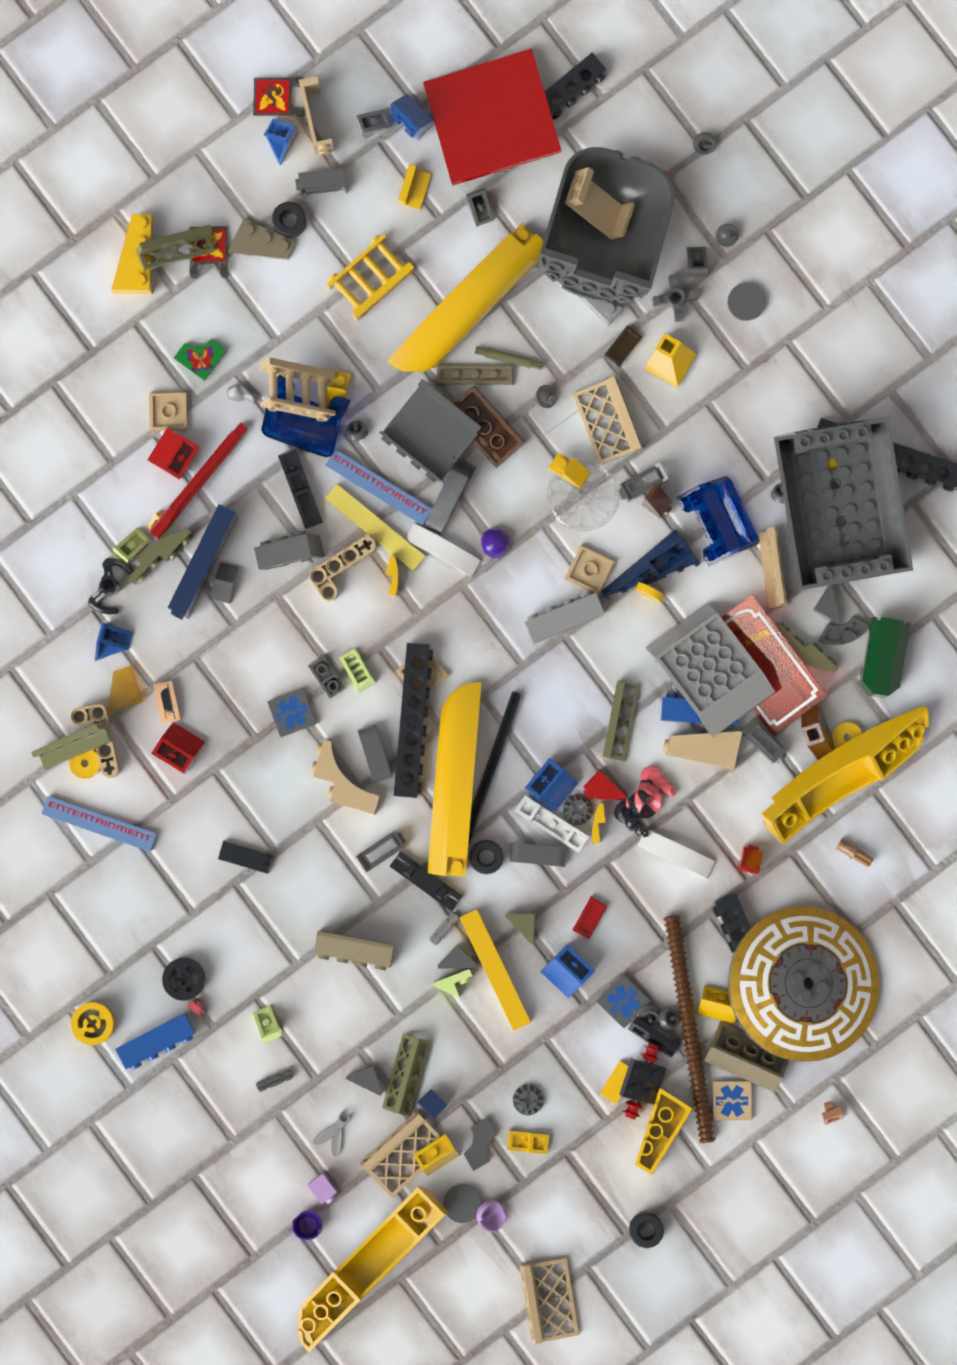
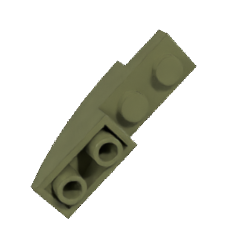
(165, 548)
(811, 654)

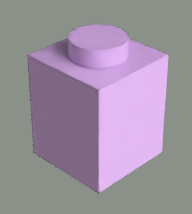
(323, 1189)

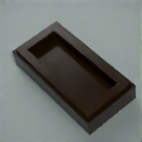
(623, 346)

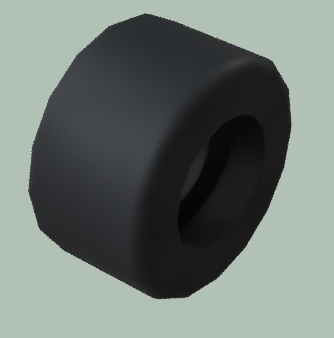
(280, 211)
(486, 845)
(646, 1242)

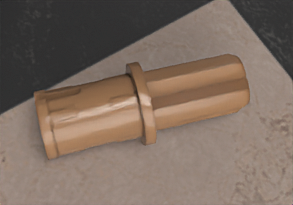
(854, 852)

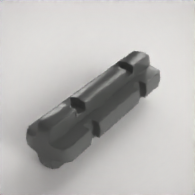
(274, 1080)

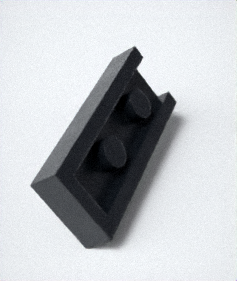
(245, 857)
(652, 1035)

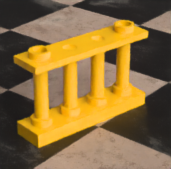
(374, 295)

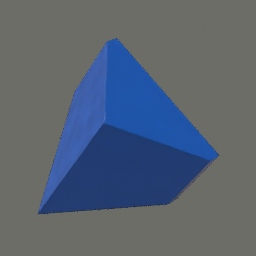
(280, 137)
(111, 641)

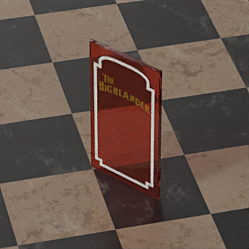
(790, 678)

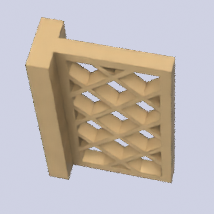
(621, 410)
(772, 568)
(390, 1144)
(532, 1300)

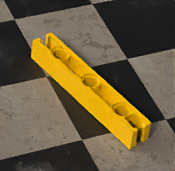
(495, 970)

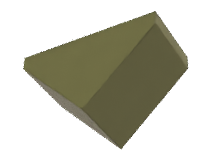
(523, 923)

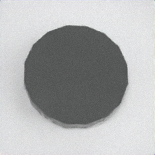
(746, 301)
(462, 1203)

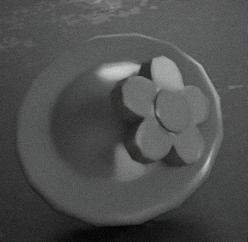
(704, 143)
(727, 235)
(546, 396)
(356, 431)
(777, 494)
(649, 1015)
(668, 1019)

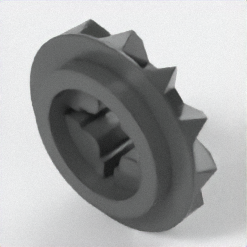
(578, 800)
(535, 1094)

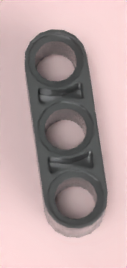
(374, 753)
(538, 854)

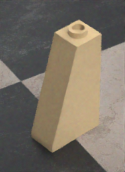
(703, 748)

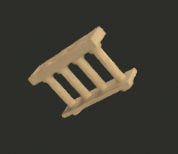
(305, 374)

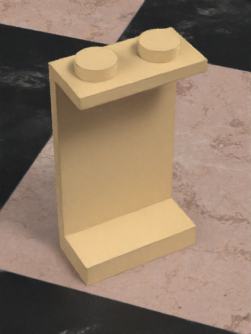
(311, 86)
(598, 206)

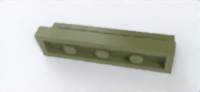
(175, 240)
(609, 742)
(73, 745)
(410, 1075)

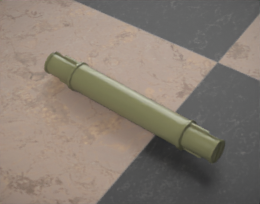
(509, 358)

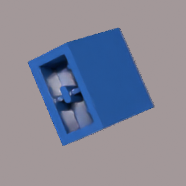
(411, 116)
(551, 785)
(567, 971)

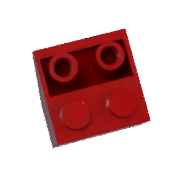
(173, 453)
(178, 748)

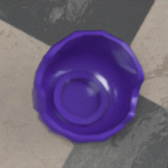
(495, 542)
(307, 1225)

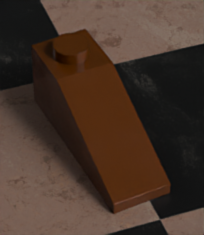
(657, 502)

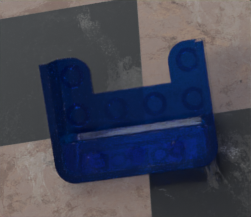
(304, 431)
(721, 517)

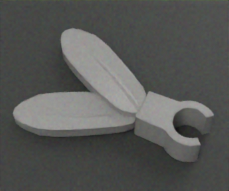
(333, 1132)

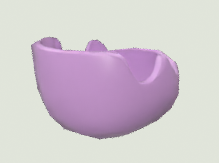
(491, 1215)

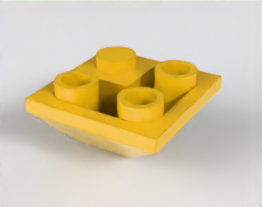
(670, 360)

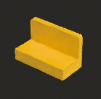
(414, 187)
(716, 1005)
(436, 1155)

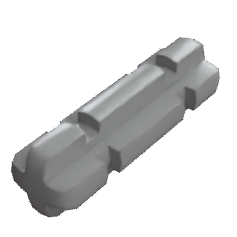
(444, 928)

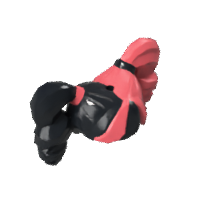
(644, 801)

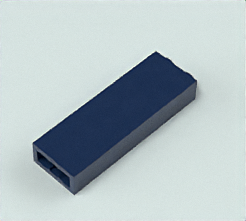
(202, 562)

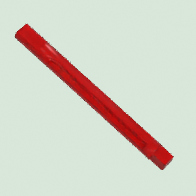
(198, 481)

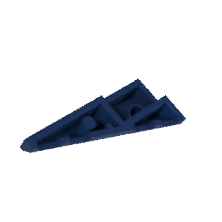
(666, 557)

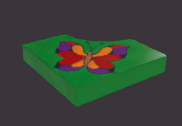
(200, 359)

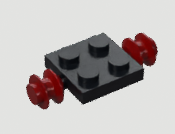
(642, 1081)

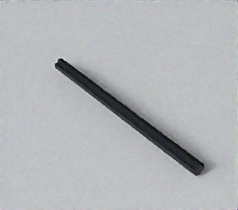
(493, 761)

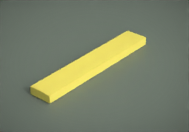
(375, 527)

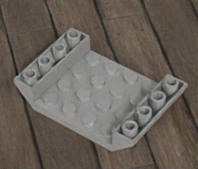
(711, 669)

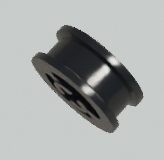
(183, 995)

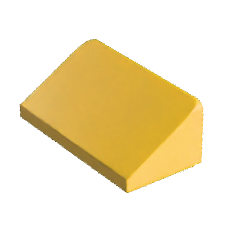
(614, 1083)

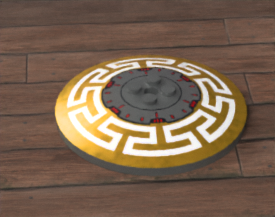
(770, 991)

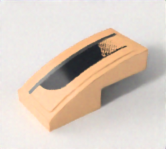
(166, 701)

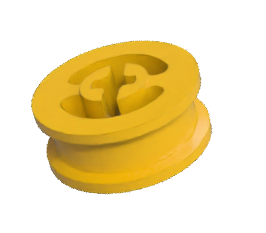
(81, 1033)

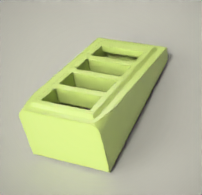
(365, 683)

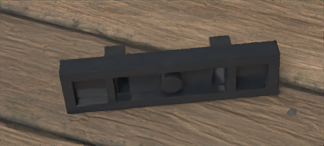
(425, 881)

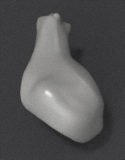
(240, 393)

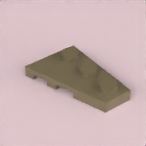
(259, 241)

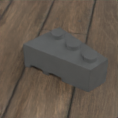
(288, 550)

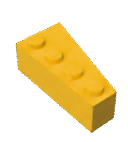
(129, 273)
(663, 1127)

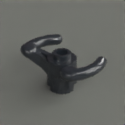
(94, 599)

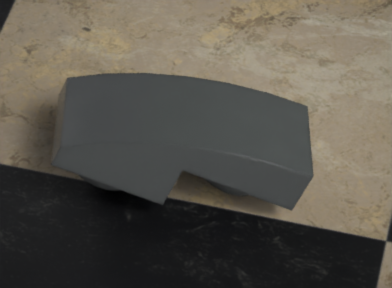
(326, 676)

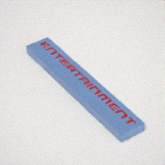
(378, 487)
(99, 823)

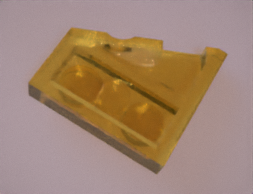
(124, 690)

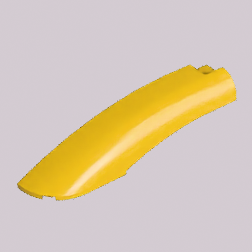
(469, 302)
(844, 771)
(454, 781)
(368, 1265)

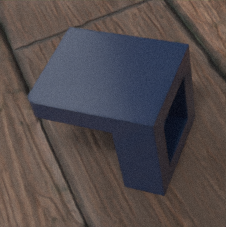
(432, 1103)

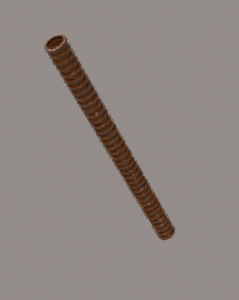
(689, 1029)

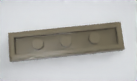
(474, 374)

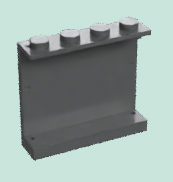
(431, 431)

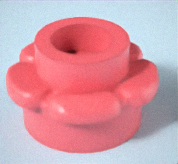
(196, 1007)

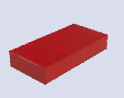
(589, 917)

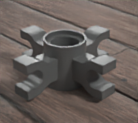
(666, 299)

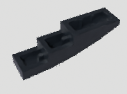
(300, 488)

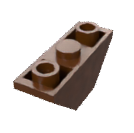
(816, 732)

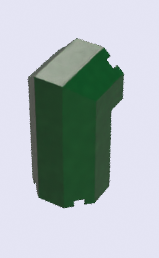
(884, 656)

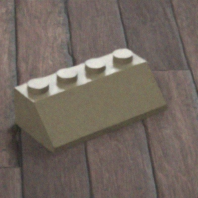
(353, 949)
(742, 1057)

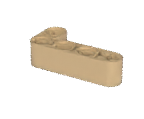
(344, 565)
(91, 719)

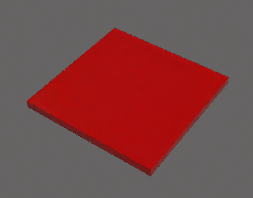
(492, 117)

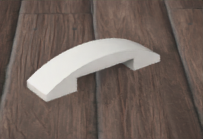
(443, 549)
(552, 824)
(677, 853)

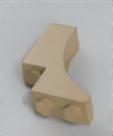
(344, 791)

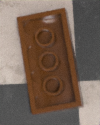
(497, 438)

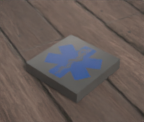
(291, 712)
(623, 1001)

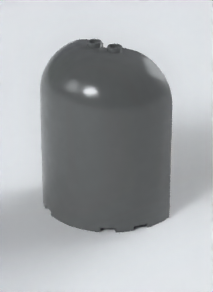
(586, 258)

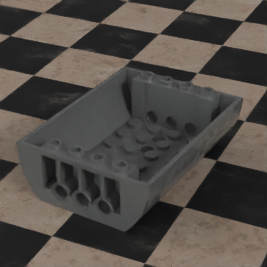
(866, 497)

